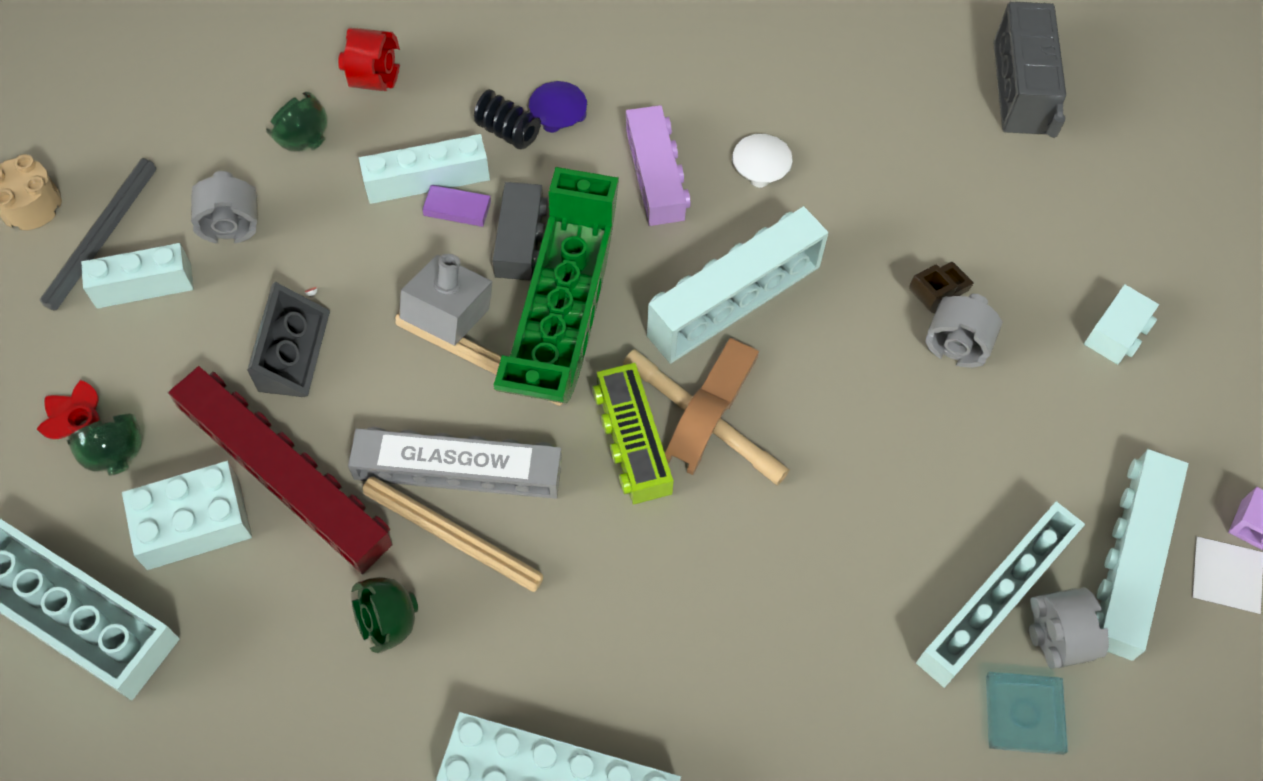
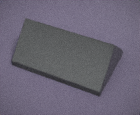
(287, 343)

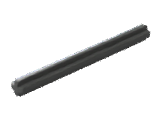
(98, 234)

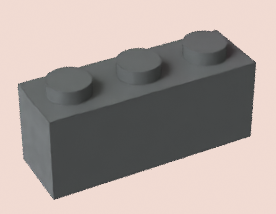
(519, 230)

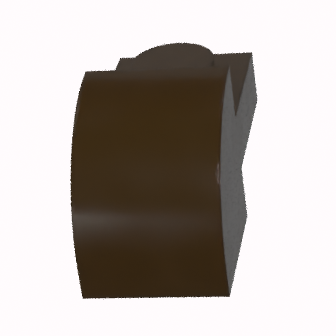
(939, 282)

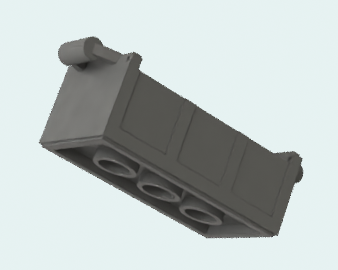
(1030, 70)

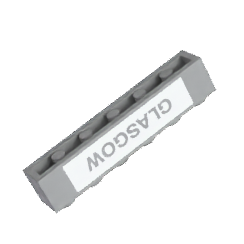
(456, 462)

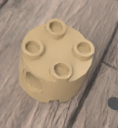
(27, 193)

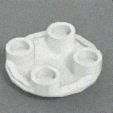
(762, 159)

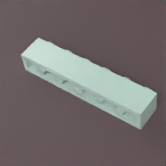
(1140, 552)
(999, 594)

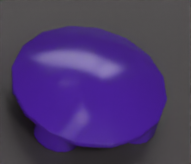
(558, 105)

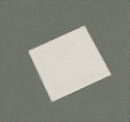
(1228, 575)

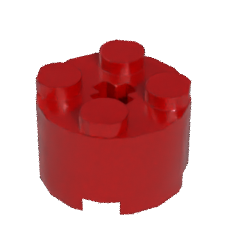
(370, 59)

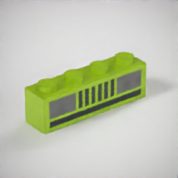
(634, 434)

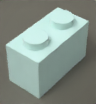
(1121, 325)

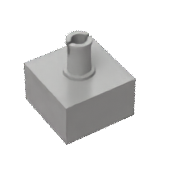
(445, 299)

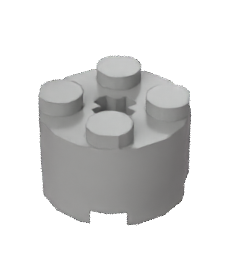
(224, 208)
(964, 330)
(1068, 627)

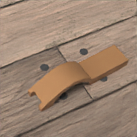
(710, 403)

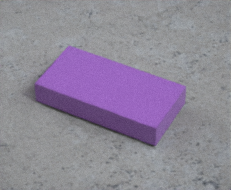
(457, 205)

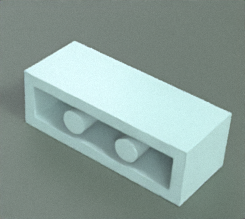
(137, 275)

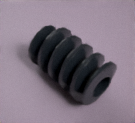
(506, 120)

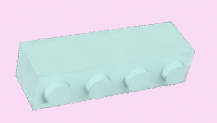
(417, 168)

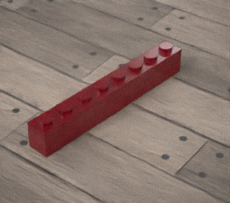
(281, 469)

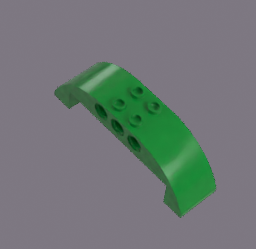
(562, 289)

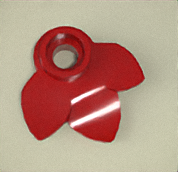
(68, 412)

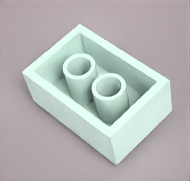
(186, 515)

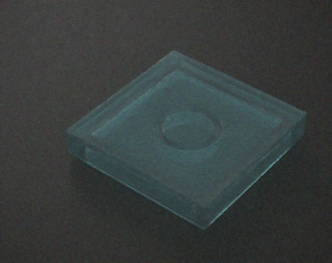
(1026, 713)

